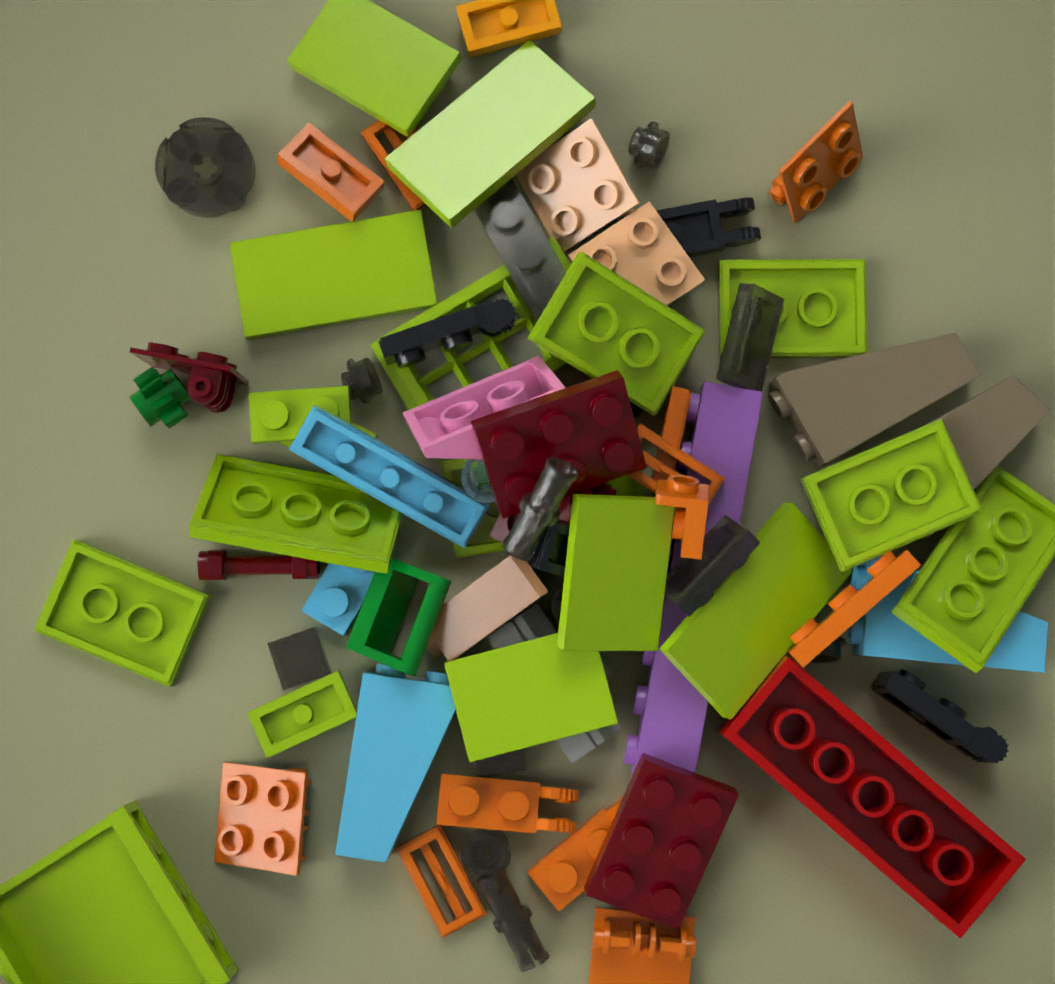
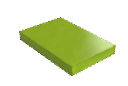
(375, 61)
(821, 306)
(612, 325)
(891, 495)
(615, 573)
(122, 613)
(528, 696)

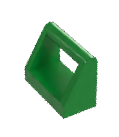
(384, 612)

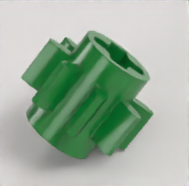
(160, 397)

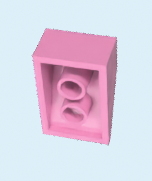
(444, 424)

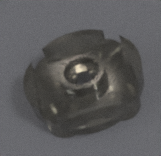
(185, 148)

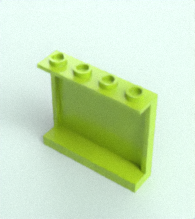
(108, 914)

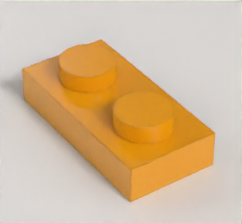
(506, 23)

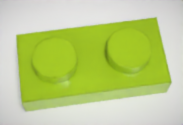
(281, 413)
(303, 714)

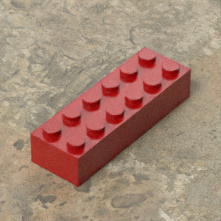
(872, 796)

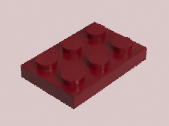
(581, 424)
(660, 841)

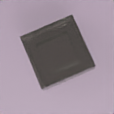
(299, 658)

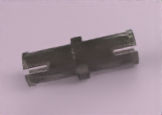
(540, 508)
(513, 920)

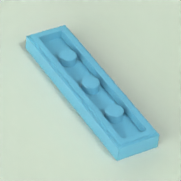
(388, 476)

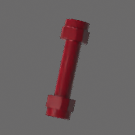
(217, 565)

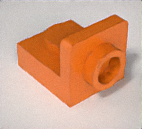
(689, 522)

